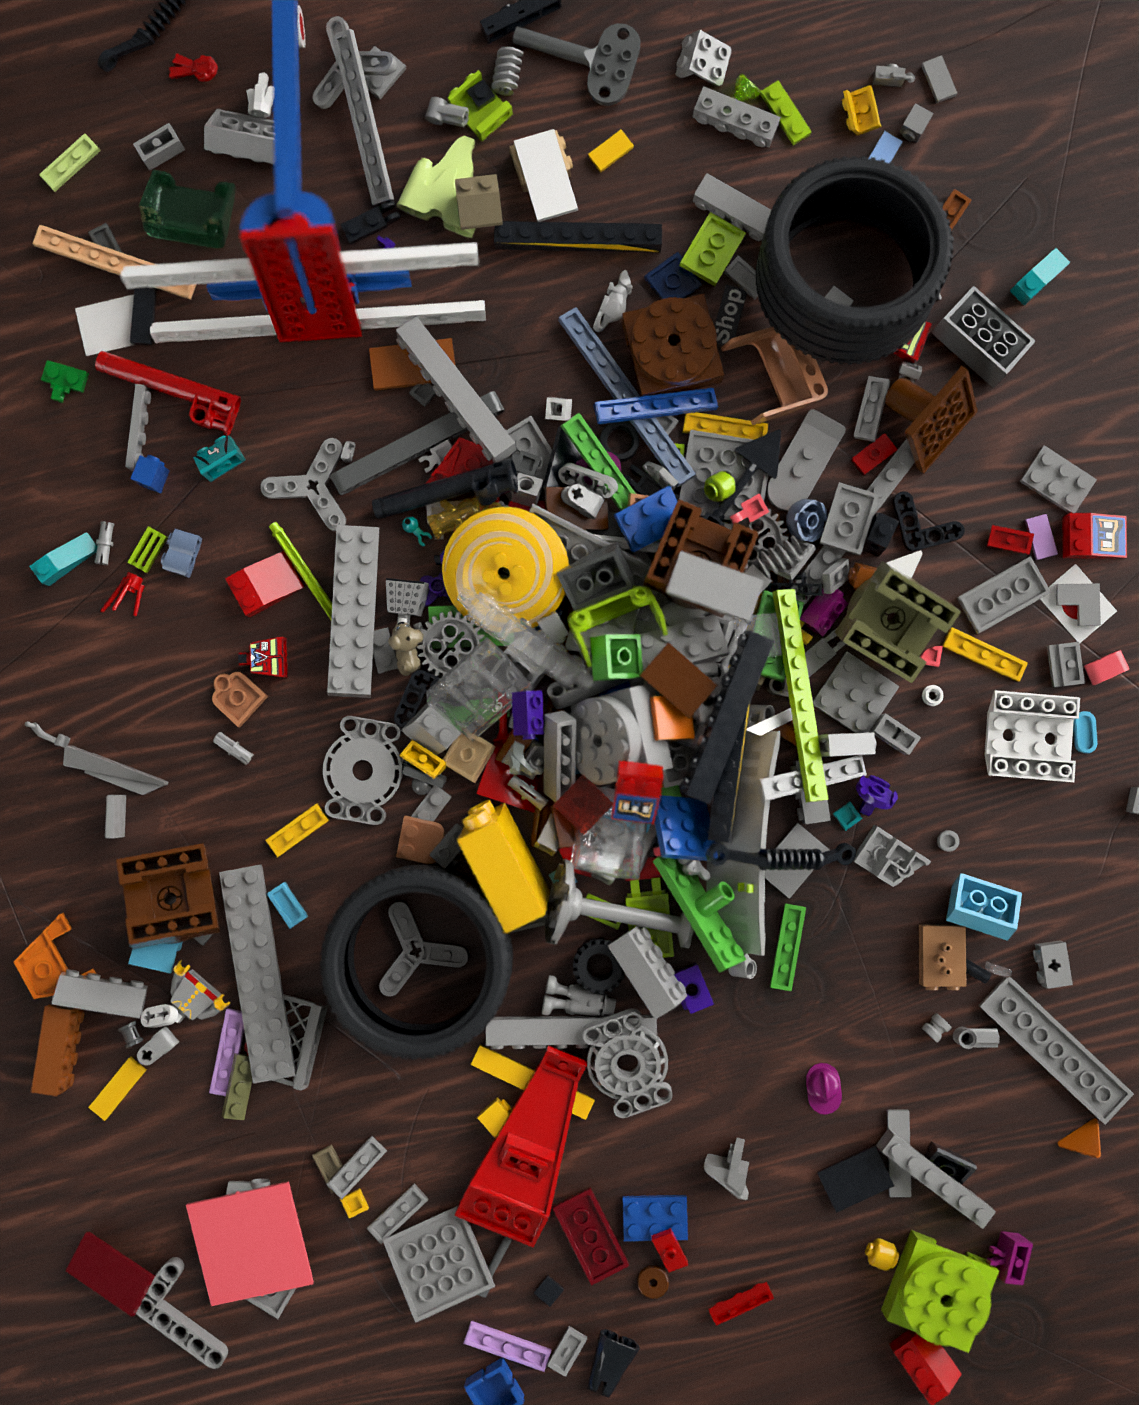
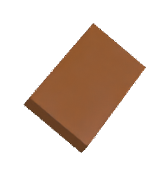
(394, 369)

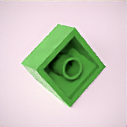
(616, 657)

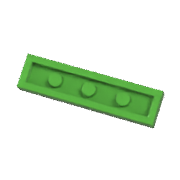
(787, 947)

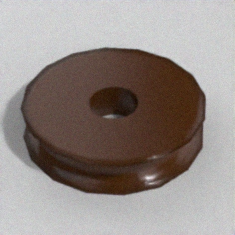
(653, 1291)

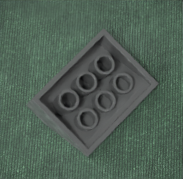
(983, 336)

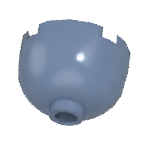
(806, 519)

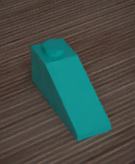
(1039, 276)
(63, 559)

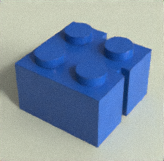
(494, 1386)

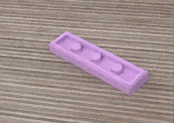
(229, 1043)
(507, 1346)

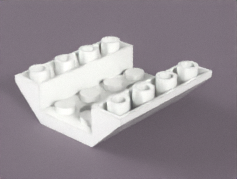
(1030, 720)

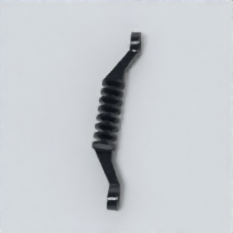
(142, 37)
(783, 859)

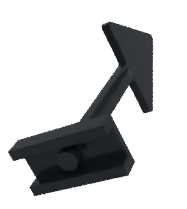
(762, 455)

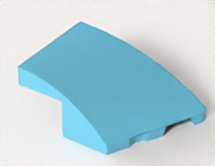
(156, 957)

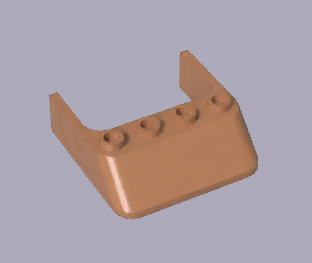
(792, 373)

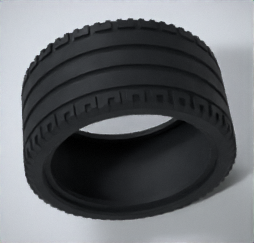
(874, 195)
(358, 1012)

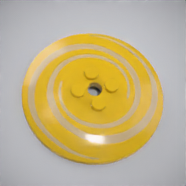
(513, 541)

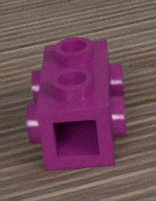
(824, 612)

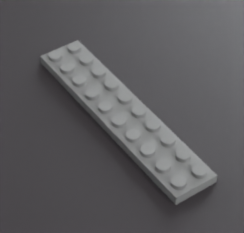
(257, 974)

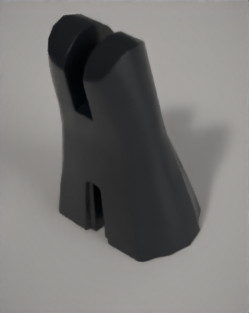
(611, 1361)

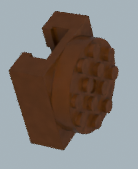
(667, 367)
(702, 539)
(152, 878)

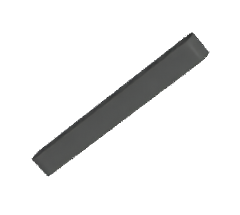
(405, 449)

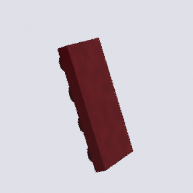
(110, 1273)

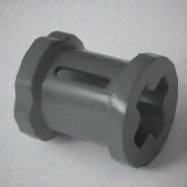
(130, 1034)

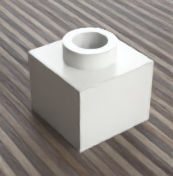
(552, 409)

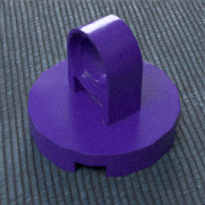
(875, 793)

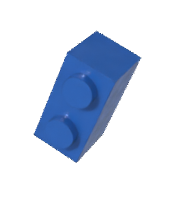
(150, 473)

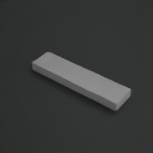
(899, 1123)

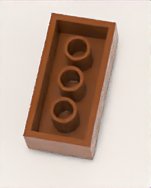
(57, 1049)

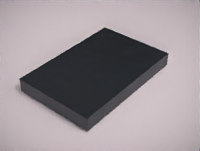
(562, 453)
(855, 1178)

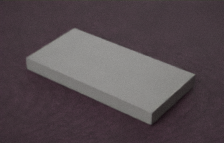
(714, 586)
(1003, 595)

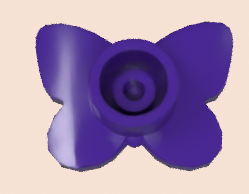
(436, 588)

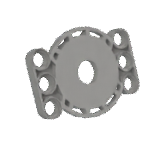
(358, 792)
(622, 1084)

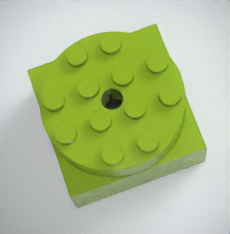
(928, 1274)

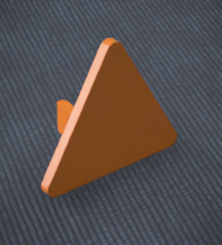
(1084, 1139)

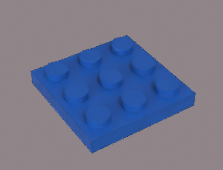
(683, 828)

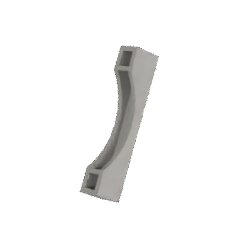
(935, 1178)

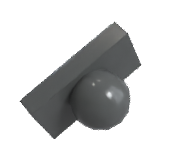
(422, 782)

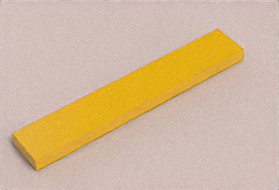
(519, 1075)

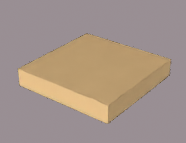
(469, 756)

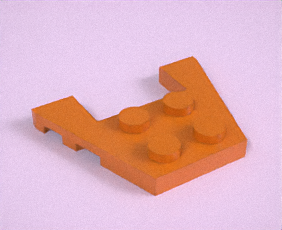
(41, 961)

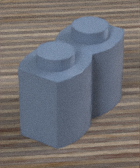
(181, 553)

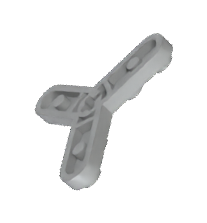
(372, 63)
(320, 472)
(431, 952)

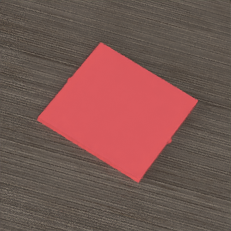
(250, 1243)

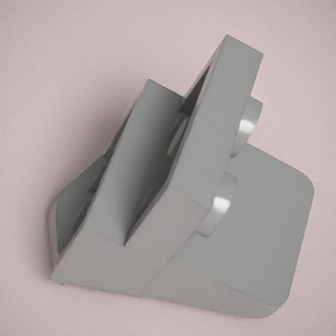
(730, 1171)

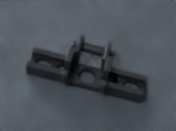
(806, 586)

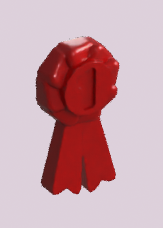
(203, 68)

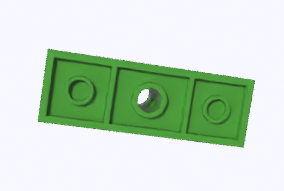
(702, 912)

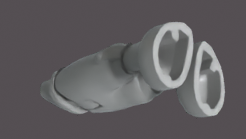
(580, 1002)

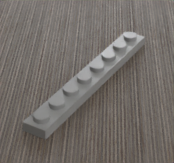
(362, 117)

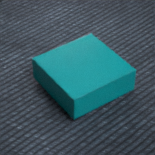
(847, 816)

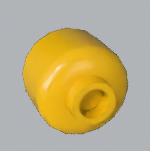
(882, 1254)

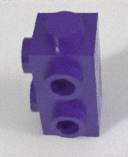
(527, 714)

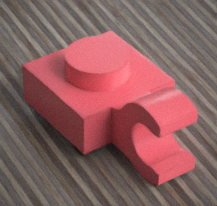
(752, 509)

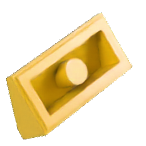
(423, 759)

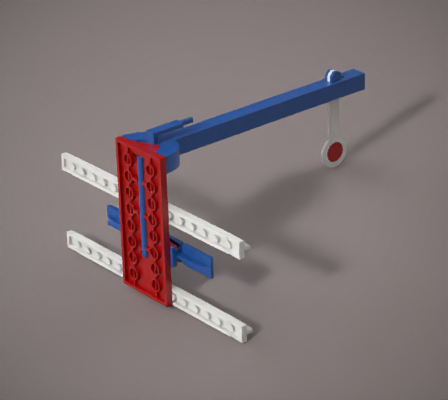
(297, 250)

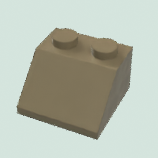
(478, 201)

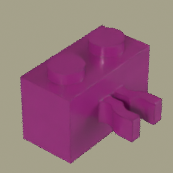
(1011, 1257)

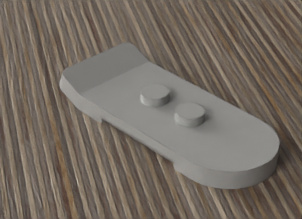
(804, 460)

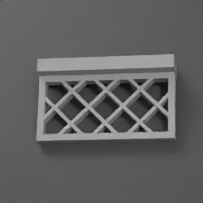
(310, 1040)

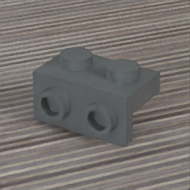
(448, 851)

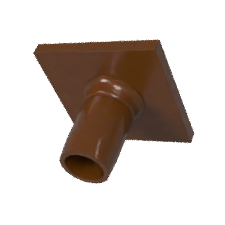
(933, 418)

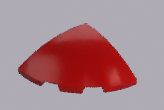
(495, 781)

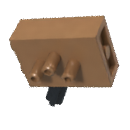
(944, 958)

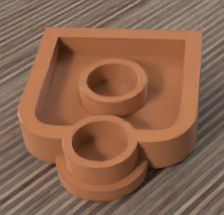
(237, 696)
(419, 839)

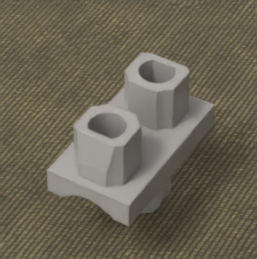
(535, 758)

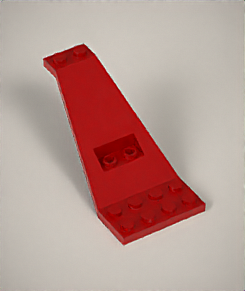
(521, 1168)

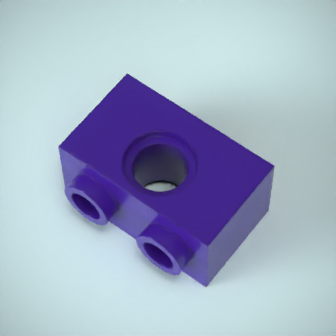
(701, 998)

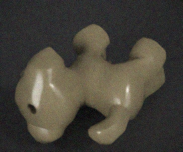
(404, 642)

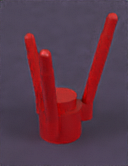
(129, 583)

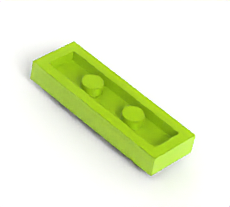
(782, 106)

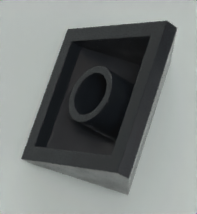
(950, 1162)

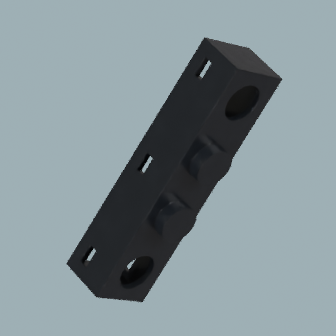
(508, 17)

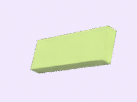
(69, 162)

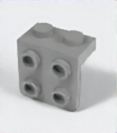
(703, 57)

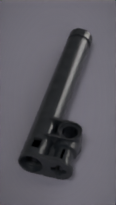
(486, 483)

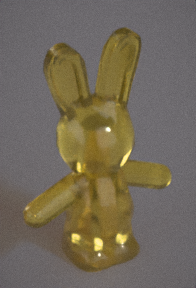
(453, 517)

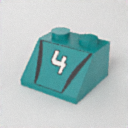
(218, 458)

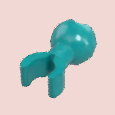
(413, 528)

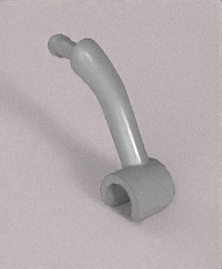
(61, 740)

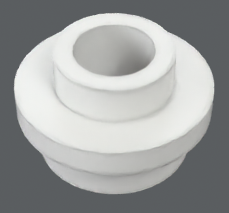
(938, 692)

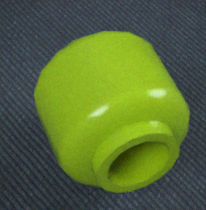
(719, 486)

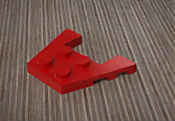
(461, 458)

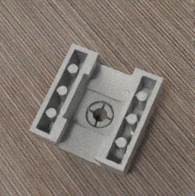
(615, 730)

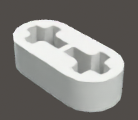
(159, 1019)

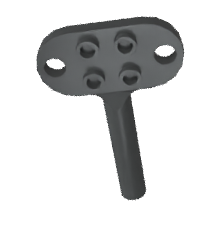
(609, 62)

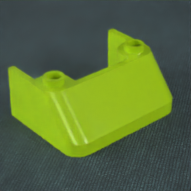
(611, 608)

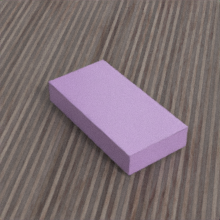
(1043, 542)

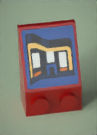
(1094, 536)
(637, 792)

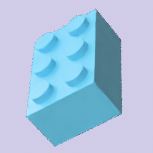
(984, 906)

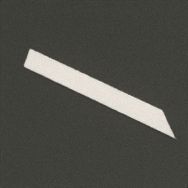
(771, 723)

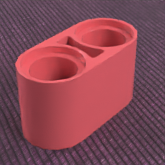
(1106, 667)

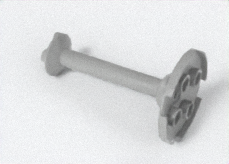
(569, 904)

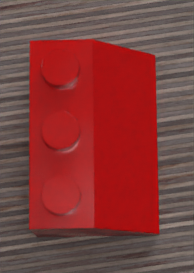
(927, 1365)

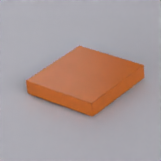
(669, 721)

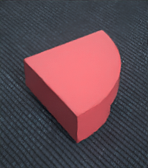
(932, 656)

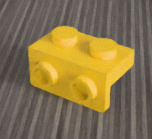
(861, 110)

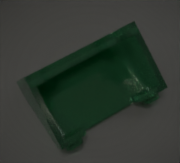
(186, 212)

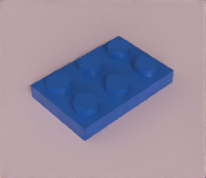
(646, 519)
(654, 1214)

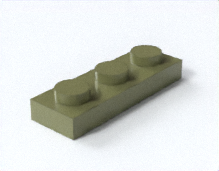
(238, 1088)

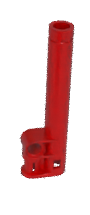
(203, 397)

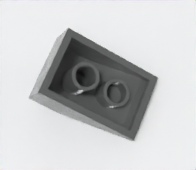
(596, 576)

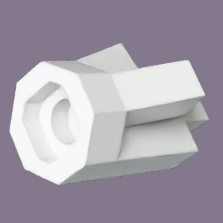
(261, 98)

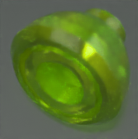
(745, 88)

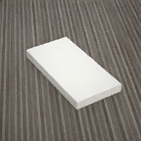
(545, 175)

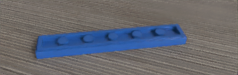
(655, 405)

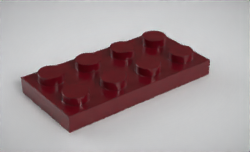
(591, 1236)

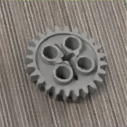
(775, 532)
(438, 633)

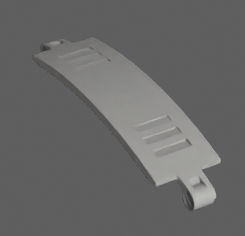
(746, 912)

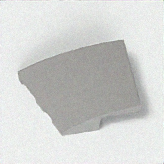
(888, 857)

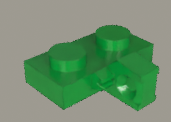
(63, 379)

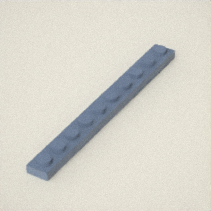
(621, 388)

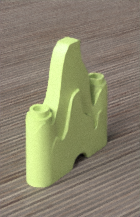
(432, 189)

